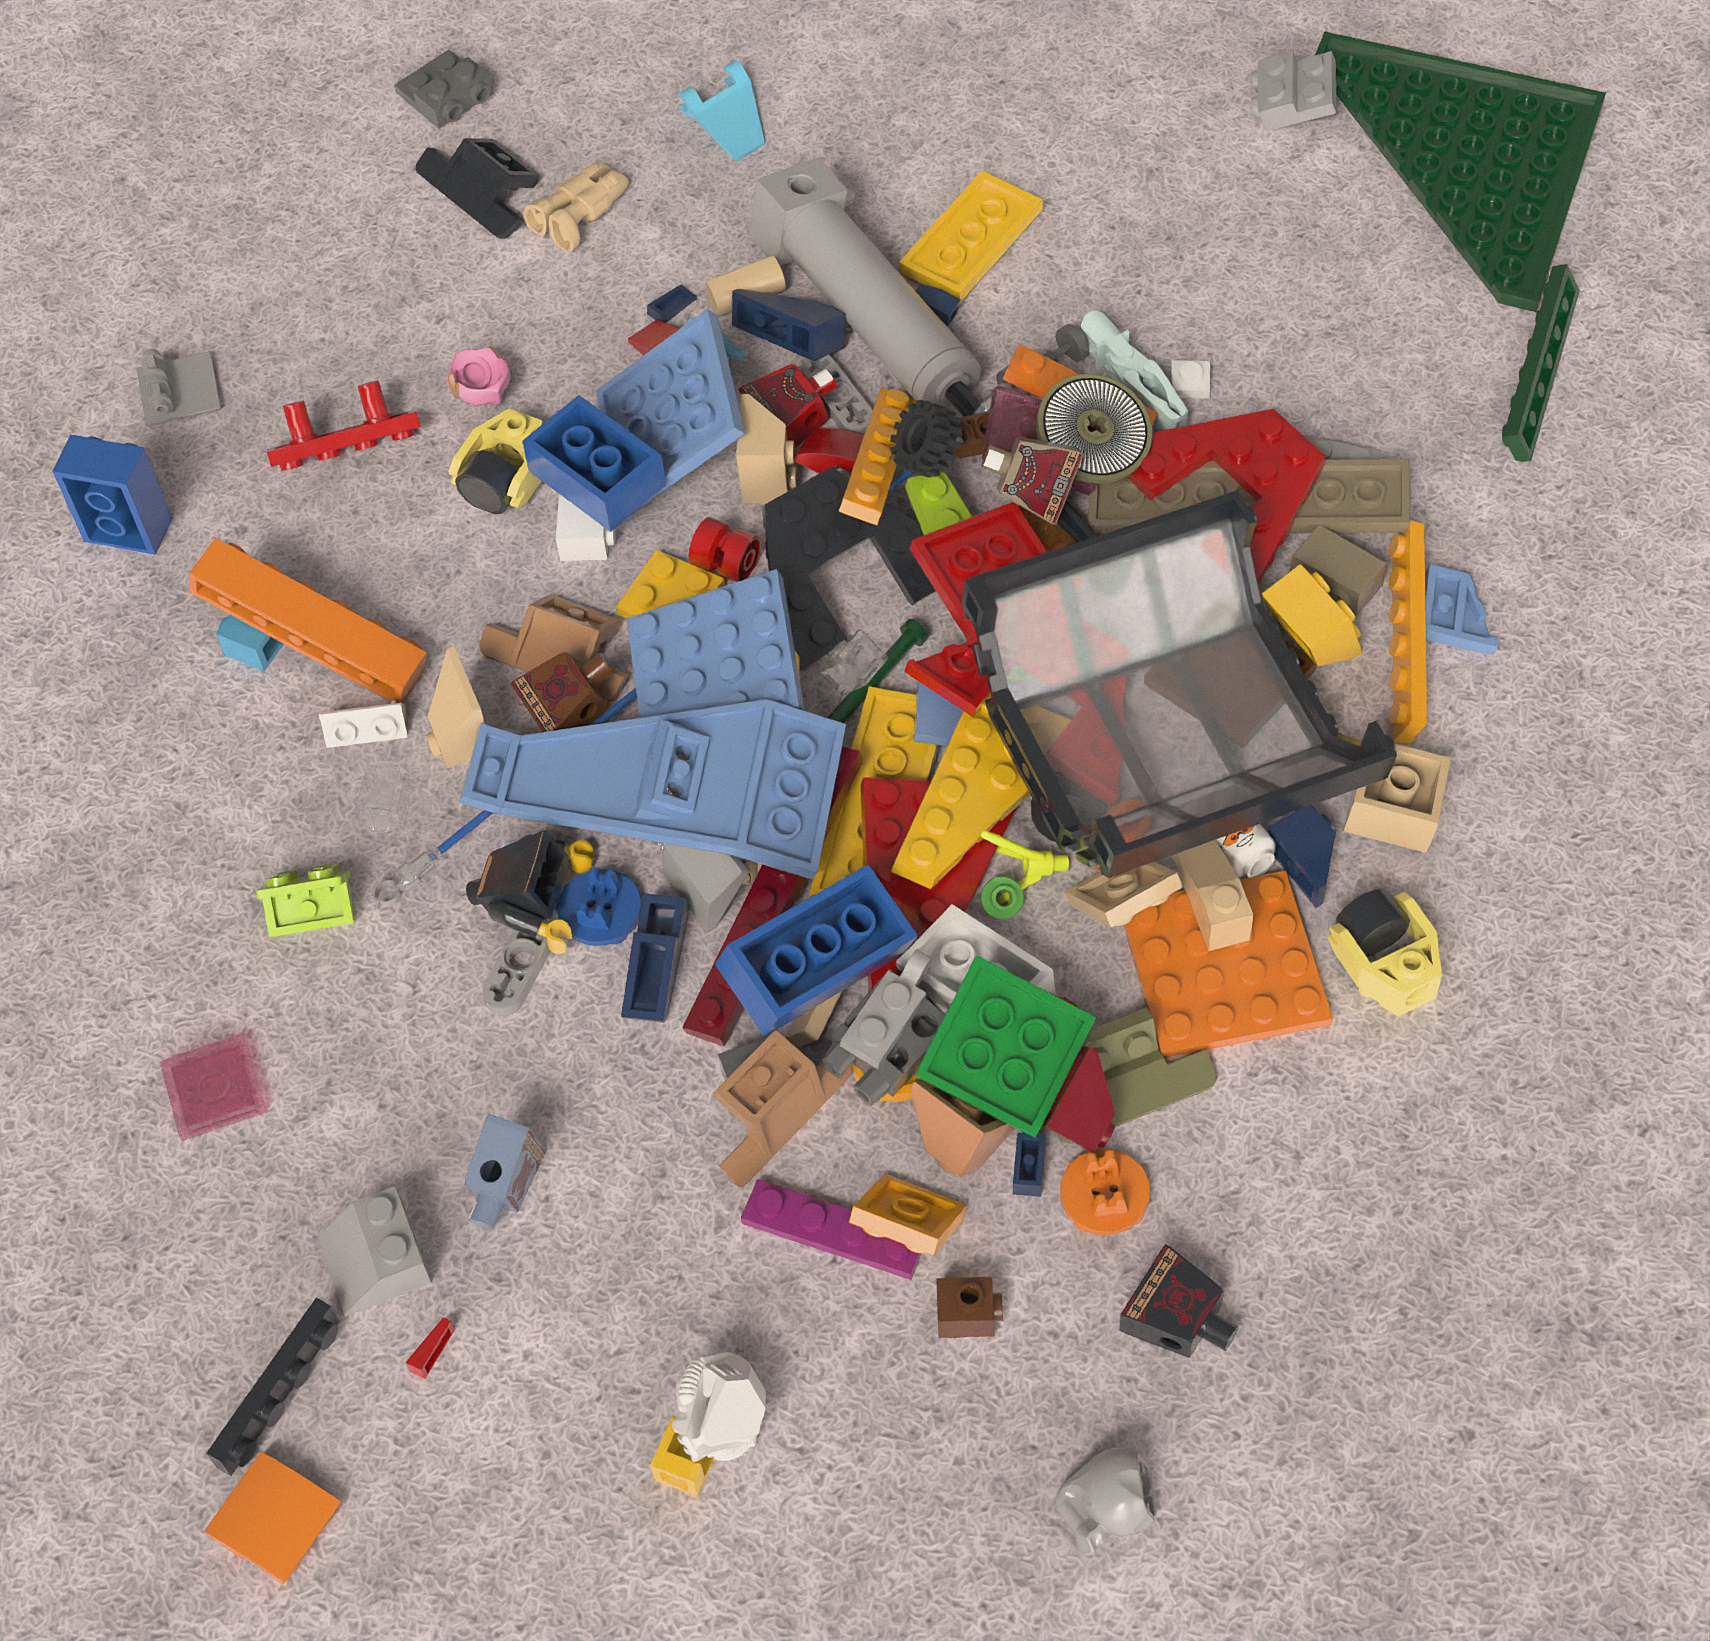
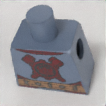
(502, 1169)

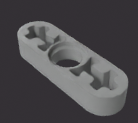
(839, 411)
(522, 977)

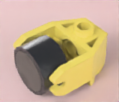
(488, 468)
(1375, 923)

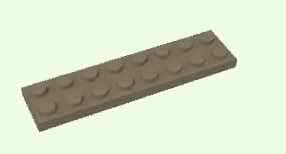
(1343, 499)

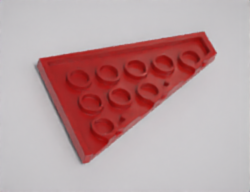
(887, 816)

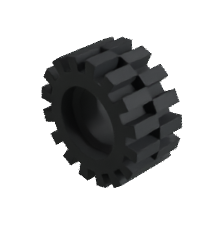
(926, 438)

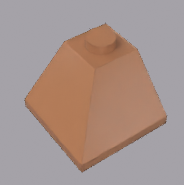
(956, 1131)

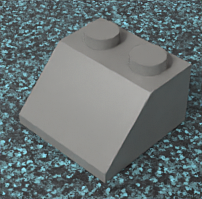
(373, 1252)

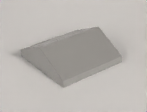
(704, 880)

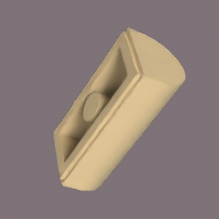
(759, 276)

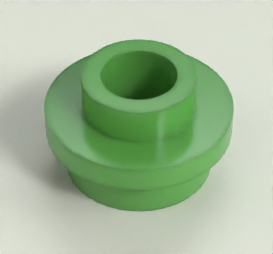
(989, 902)

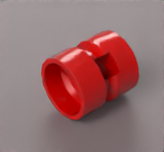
(720, 548)

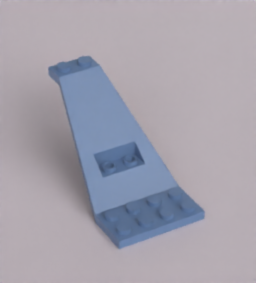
(749, 789)

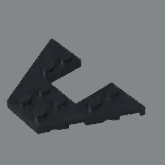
(808, 532)

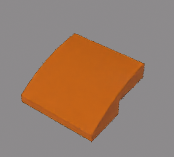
(272, 1517)

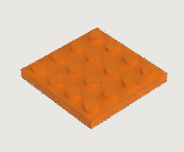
(1232, 991)

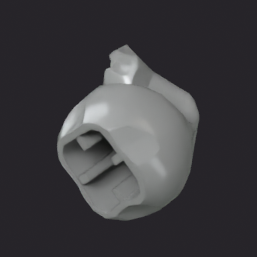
(1107, 1498)

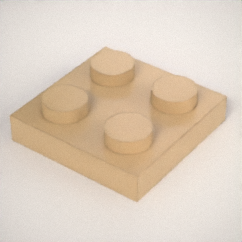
(1121, 896)

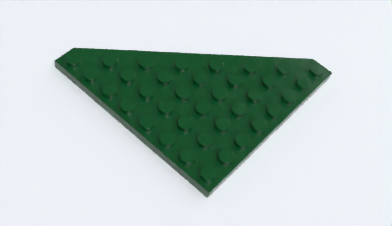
(1479, 151)

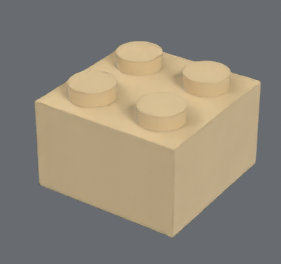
(1405, 804)

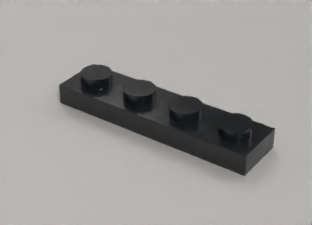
(265, 1400)

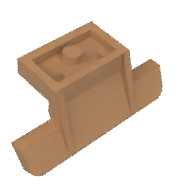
(553, 628)
(774, 1098)

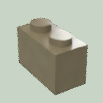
(1346, 568)

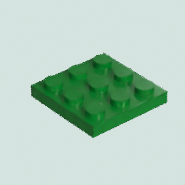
(1005, 1046)

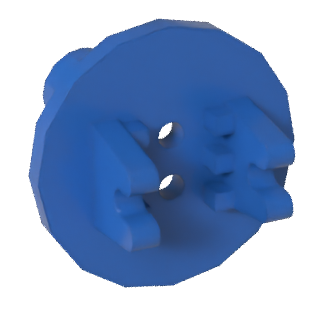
(603, 889)

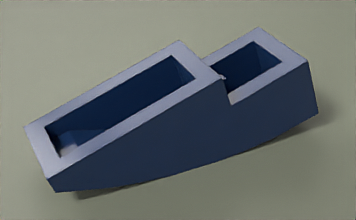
(655, 957)

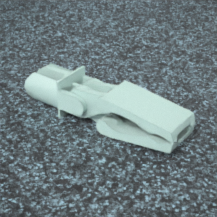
(1134, 370)

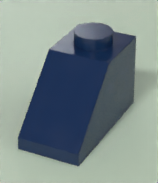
(1305, 850)

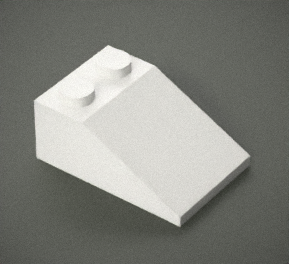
(953, 945)

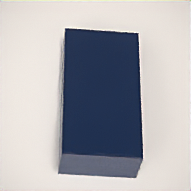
(670, 304)

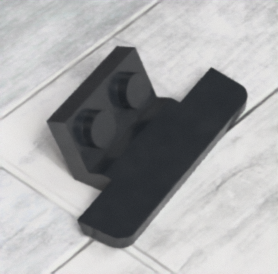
(479, 181)

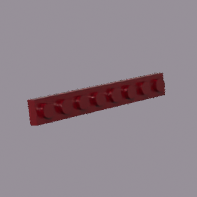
(770, 896)

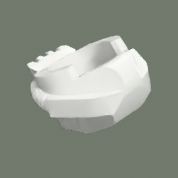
(733, 1412)

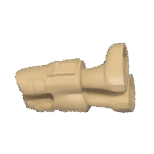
(576, 199)

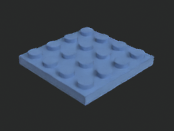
(679, 398)
(716, 649)

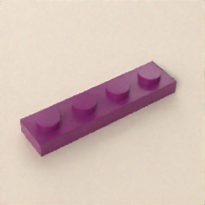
(824, 1228)

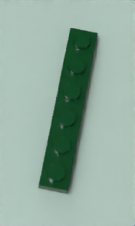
(1541, 364)

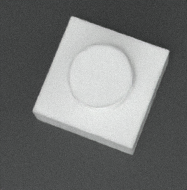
(1191, 378)

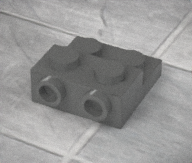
(445, 88)

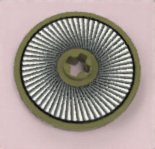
(1101, 401)

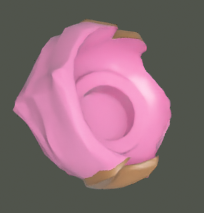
(478, 376)

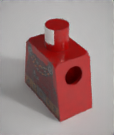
(793, 399)

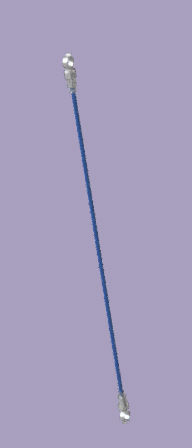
(412, 872)

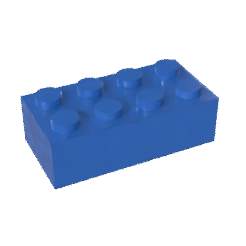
(815, 950)

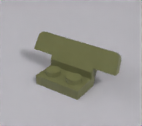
(1138, 1072)

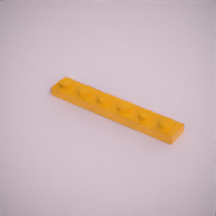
(874, 462)
(1409, 634)

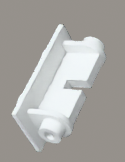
(364, 724)

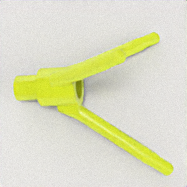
(1034, 862)

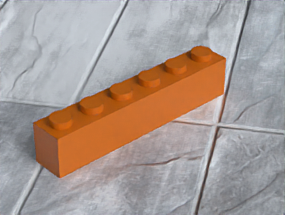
(307, 621)

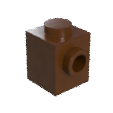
(967, 1307)

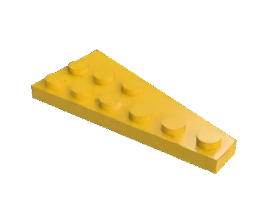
(967, 795)

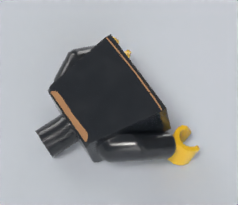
(524, 884)

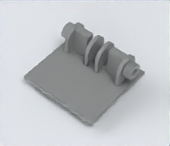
(176, 386)

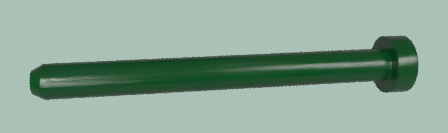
(912, 634)

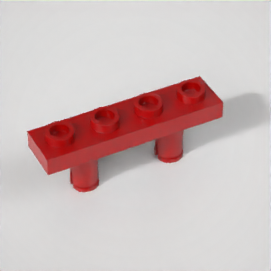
(326, 446)

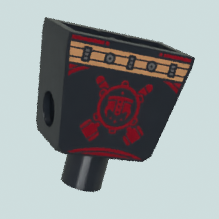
(1177, 1307)

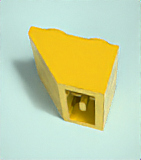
(1313, 617)

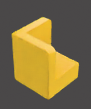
(675, 1467)

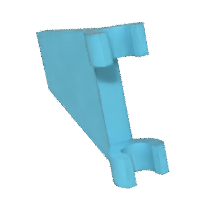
(730, 115)

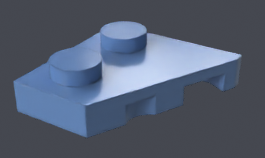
(1454, 611)

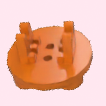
(1109, 1211)

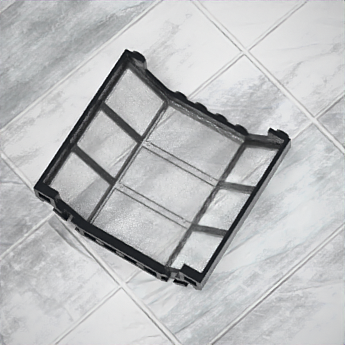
(1156, 690)

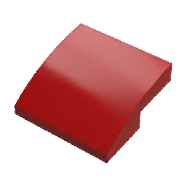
(829, 449)

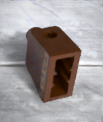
(564, 691)

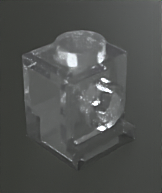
(853, 663)

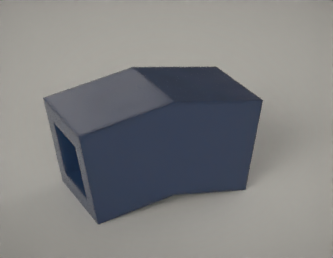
(940, 302)

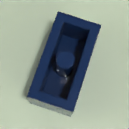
(1028, 1165)

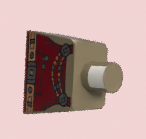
(1035, 474)

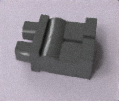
(899, 1064)

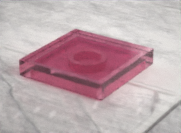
(212, 1087)

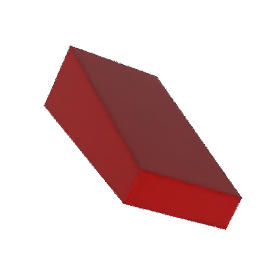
(429, 1350)

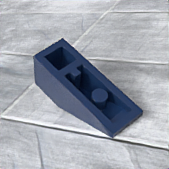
(790, 322)

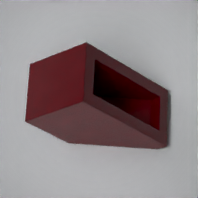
(1083, 1104)

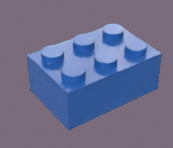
(594, 463)
(112, 494)

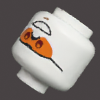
(1249, 851)

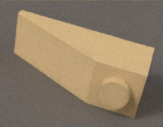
(1215, 895)

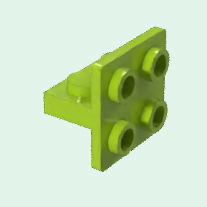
(307, 901)

